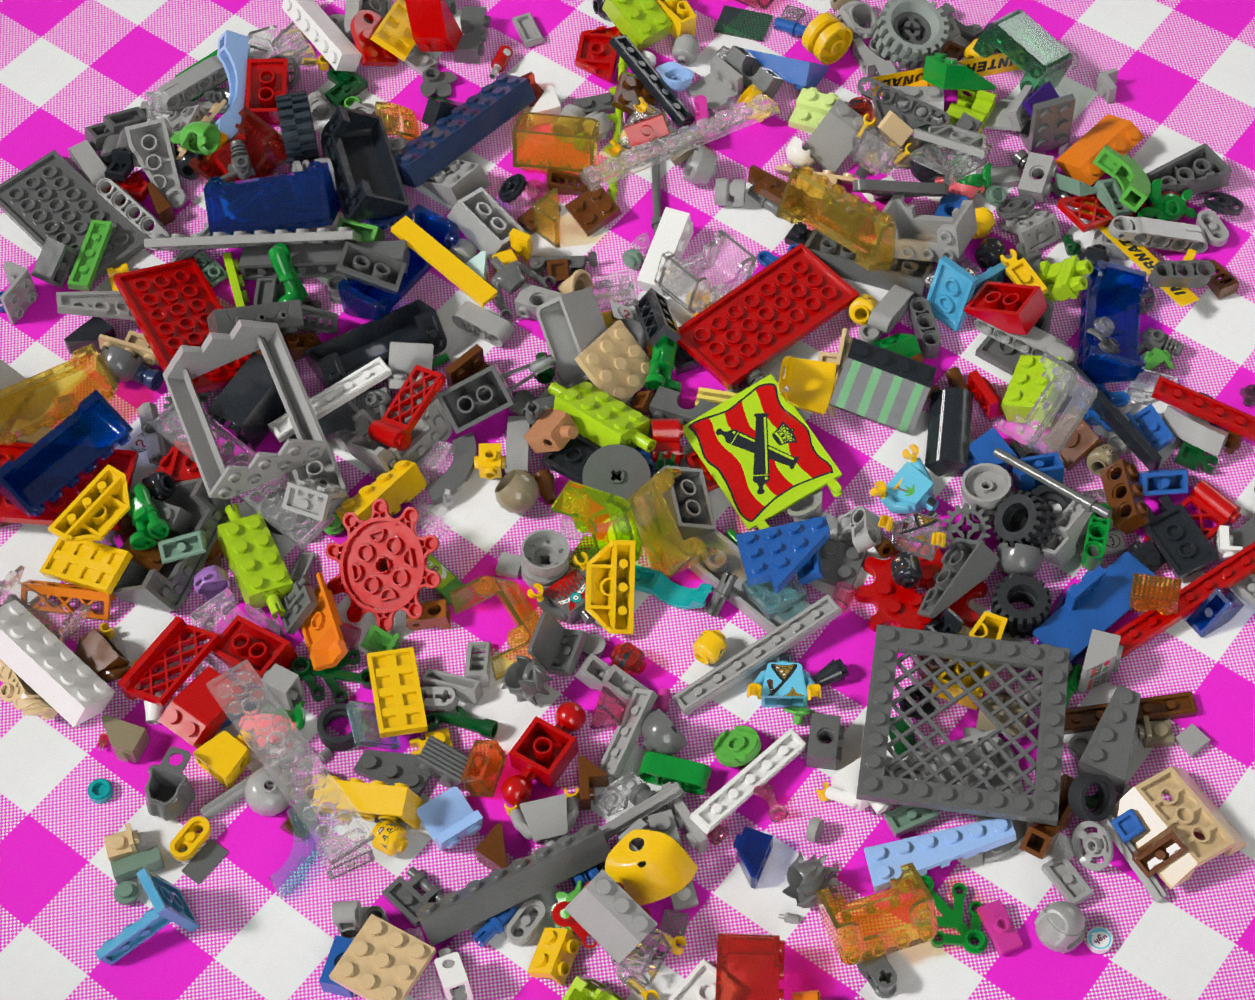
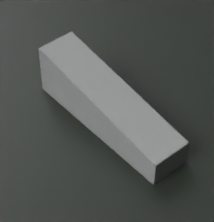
(464, 687)

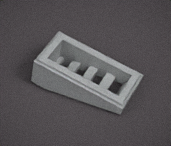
(474, 667)

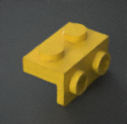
(554, 955)

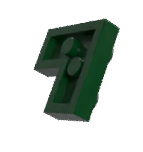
(346, 85)

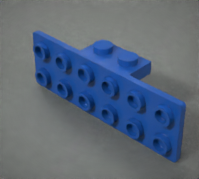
(1092, 604)

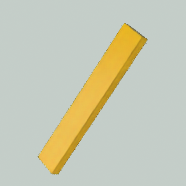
(444, 261)

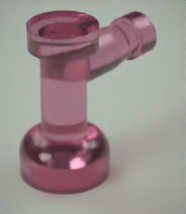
(777, 811)

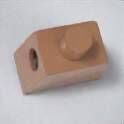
(551, 431)

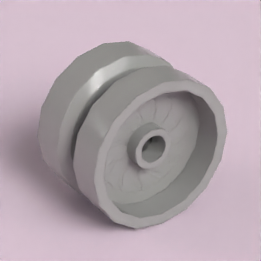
(985, 486)

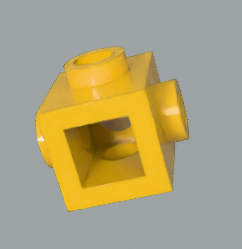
(490, 460)

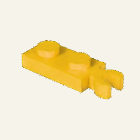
(1021, 272)

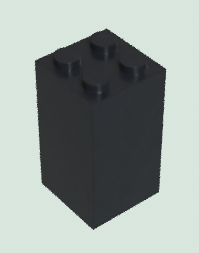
(248, 402)

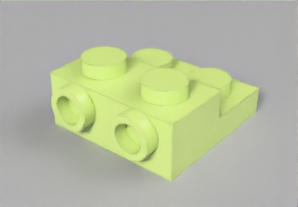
(811, 109)

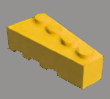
(681, 15)
(395, 487)
(990, 627)
(382, 801)

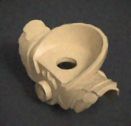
(22, 695)

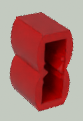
(667, 435)

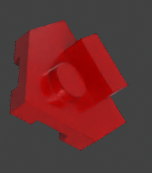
(134, 186)

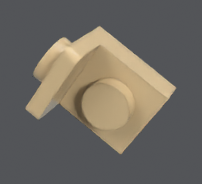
(122, 843)

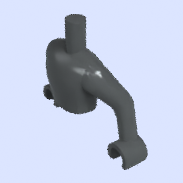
(511, 278)

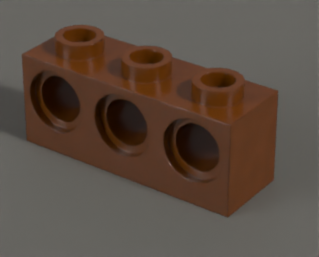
(1124, 496)

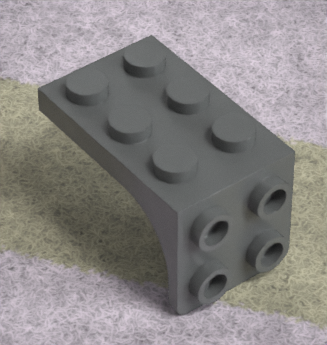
(1049, 124)
(1005, 356)

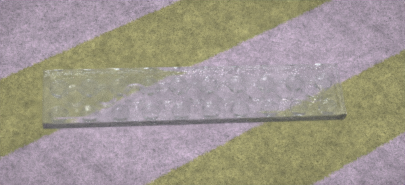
(679, 142)
(263, 499)
(290, 762)

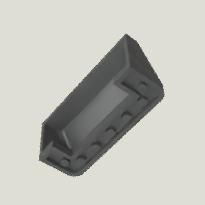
(172, 585)

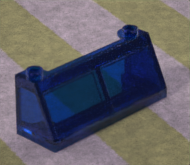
(273, 202)
(1117, 294)
(373, 303)

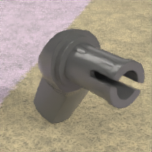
(537, 408)

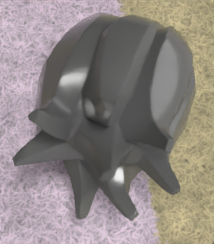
(526, 679)
(807, 878)

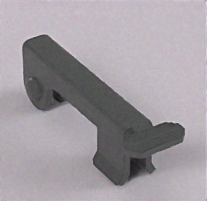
(968, 32)
(539, 263)

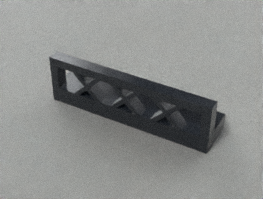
(656, 309)

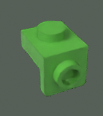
(1157, 356)
(380, 640)

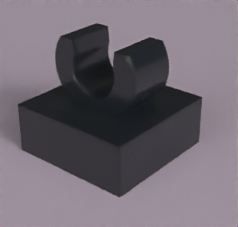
(798, 234)

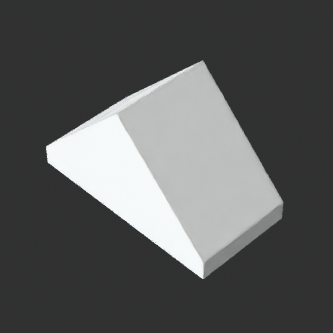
(548, 103)

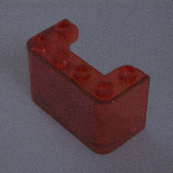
(262, 143)
(749, 967)

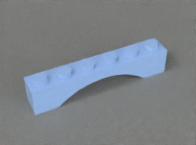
(233, 54)

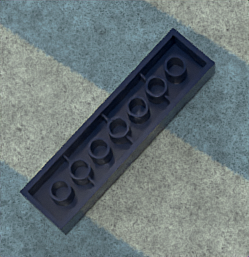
(462, 128)

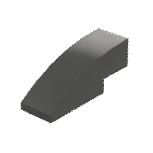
(113, 124)

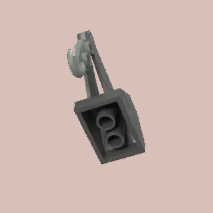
(485, 393)

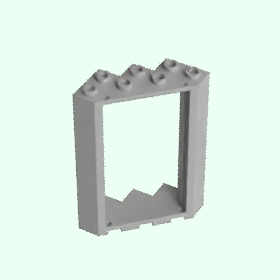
(218, 351)

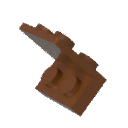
(466, 366)

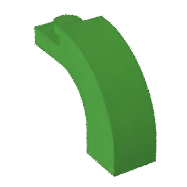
(1128, 175)

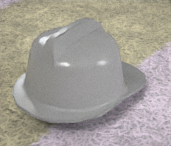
(807, 507)

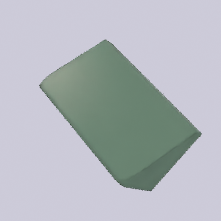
(1073, 186)
(182, 546)
(127, 867)

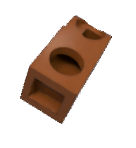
(435, 614)

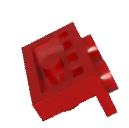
(985, 395)

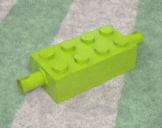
(602, 416)
(254, 561)

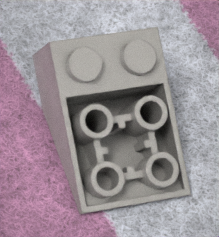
(457, 181)

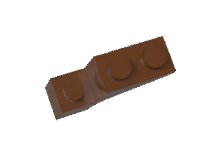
(1041, 837)

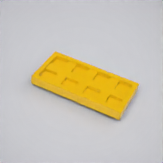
(395, 31)
(86, 564)
(396, 692)

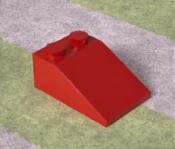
(433, 25)
(263, 83)
(1008, 306)
(251, 642)
(195, 712)

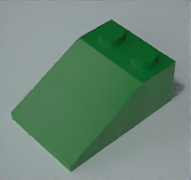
(951, 75)

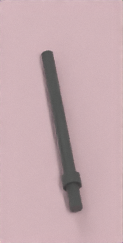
(656, 196)
(1088, 503)

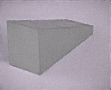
(302, 566)

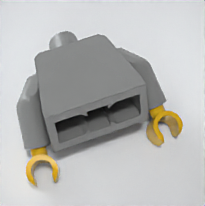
(546, 818)

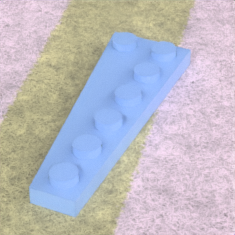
(935, 849)

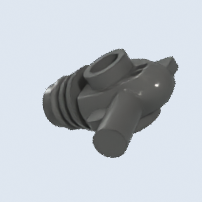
(241, 162)
(1157, 338)
(374, 399)

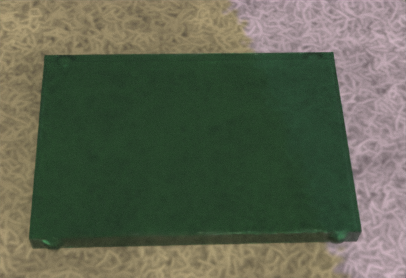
(743, 23)

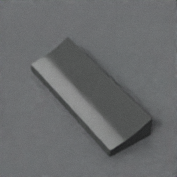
(903, 272)

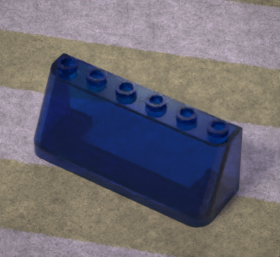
(64, 455)

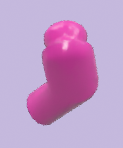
(663, 700)

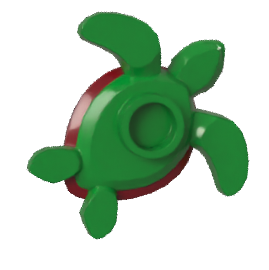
(1167, 205)

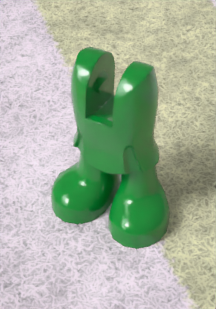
(286, 272)
(662, 360)
(145, 519)

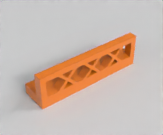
(73, 591)

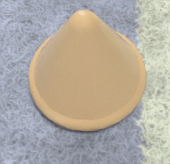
(578, 280)

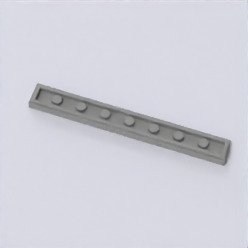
(757, 655)

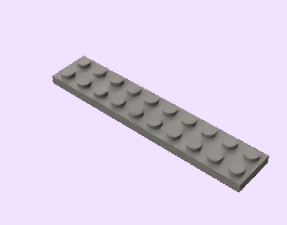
(242, 239)

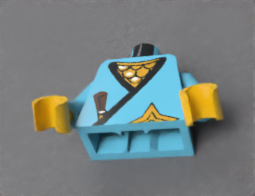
(784, 684)

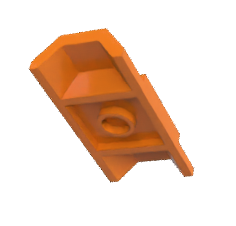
(323, 631)

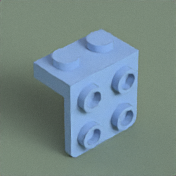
(449, 818)

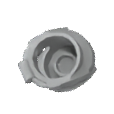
(855, 16)
(1061, 926)

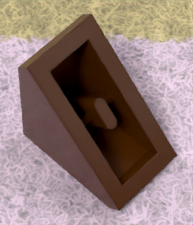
(492, 849)

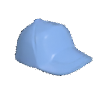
(675, 76)

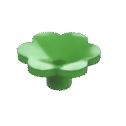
(798, 713)

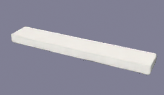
(336, 395)
(741, 786)

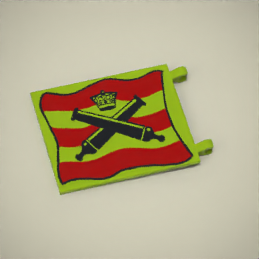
(761, 453)

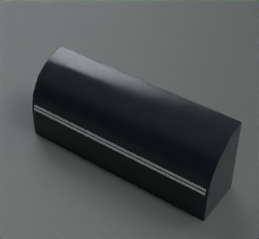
(949, 430)

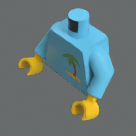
(909, 488)

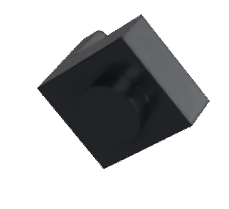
(121, 165)
(1147, 554)
(947, 623)

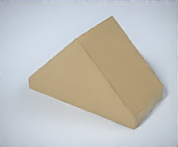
(895, 128)

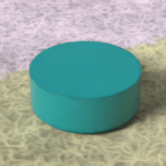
(100, 791)

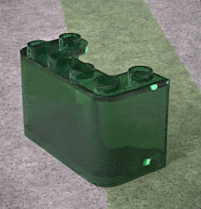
(1028, 47)

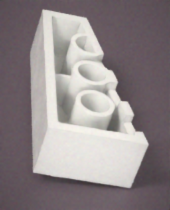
(671, 235)

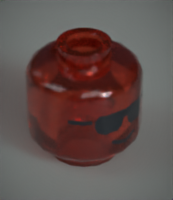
(862, 106)
(628, 658)

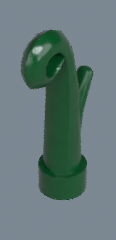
(486, 728)

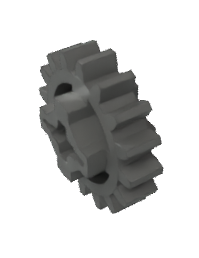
(967, 517)

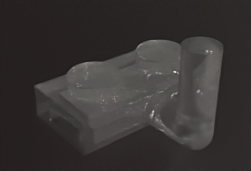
(433, 519)

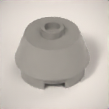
(700, 166)

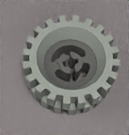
(916, 19)

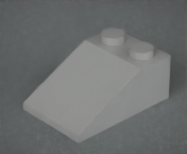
(833, 136)

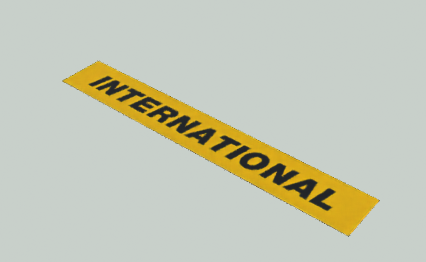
(982, 66)
(1146, 263)

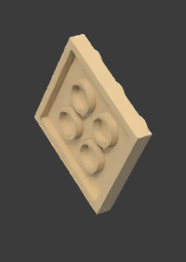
(615, 362)
(382, 962)

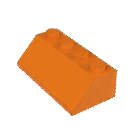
(1110, 131)

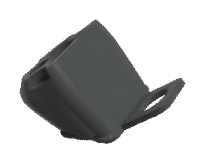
(168, 789)

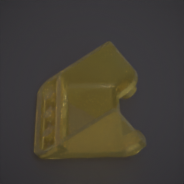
(658, 530)

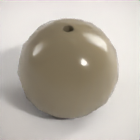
(517, 491)

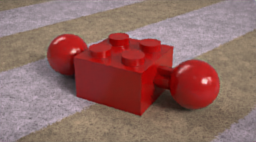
(543, 752)

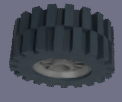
(297, 127)

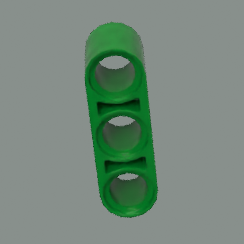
(1094, 545)
(662, 768)

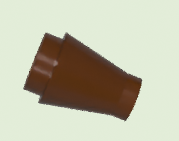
(546, 486)

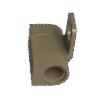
(985, 724)

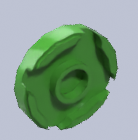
(737, 746)

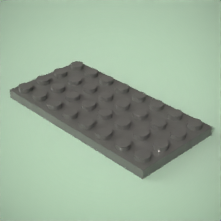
(59, 204)

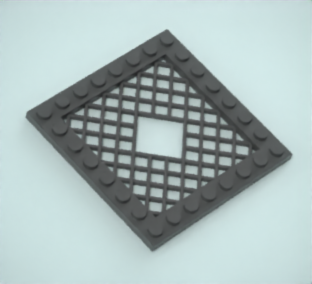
(1053, 661)

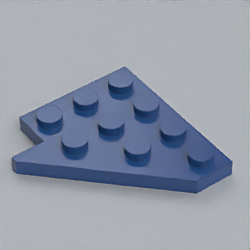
(781, 550)

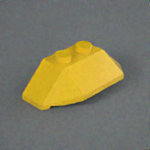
(95, 508)
(611, 586)

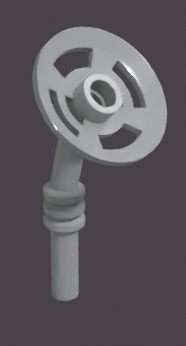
(1094, 843)

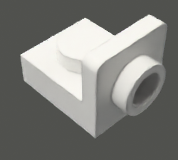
(1224, 544)

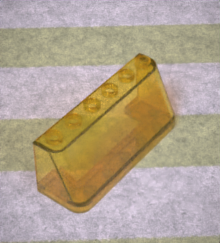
(840, 217)
(53, 394)

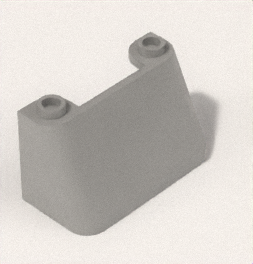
(431, 427)

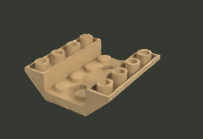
(1188, 813)

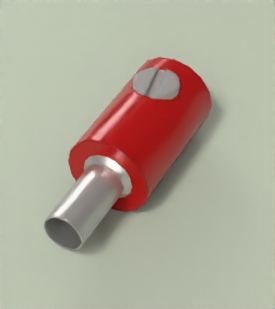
(500, 60)

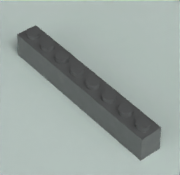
(314, 259)
(513, 884)

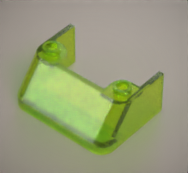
(598, 514)

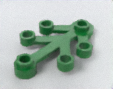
(954, 920)

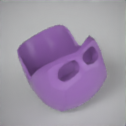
(211, 581)

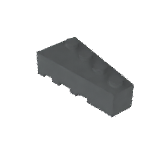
(1195, 170)
(1113, 738)

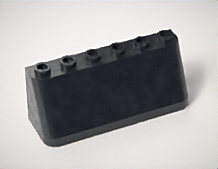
(363, 166)
(365, 343)

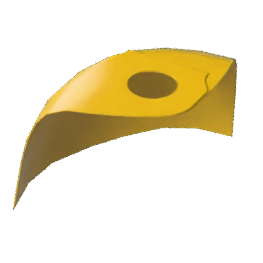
(808, 383)
(666, 867)

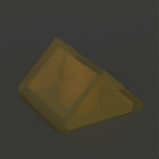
(547, 217)

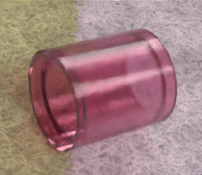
(531, 184)
(843, 595)
(351, 634)

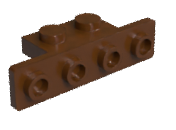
(766, 184)

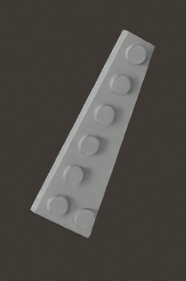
(93, 303)

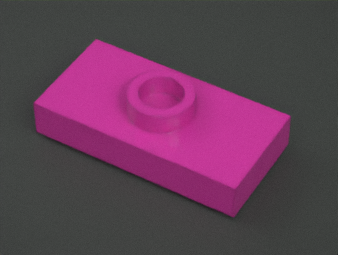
(999, 927)

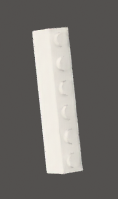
(323, 34)

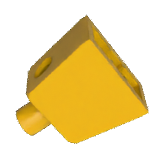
(224, 758)

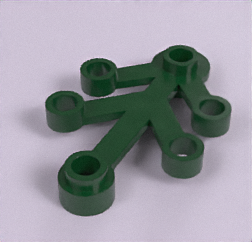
(329, 676)

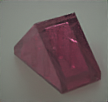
(608, 711)

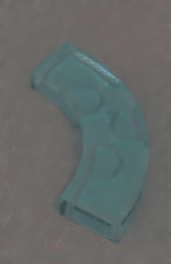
(299, 860)

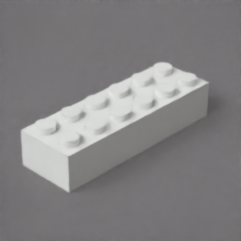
(50, 666)

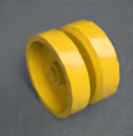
(827, 38)

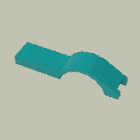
(670, 593)

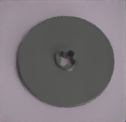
(616, 460)

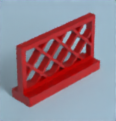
(160, 655)

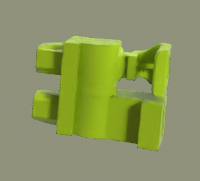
(978, 106)
(1065, 277)

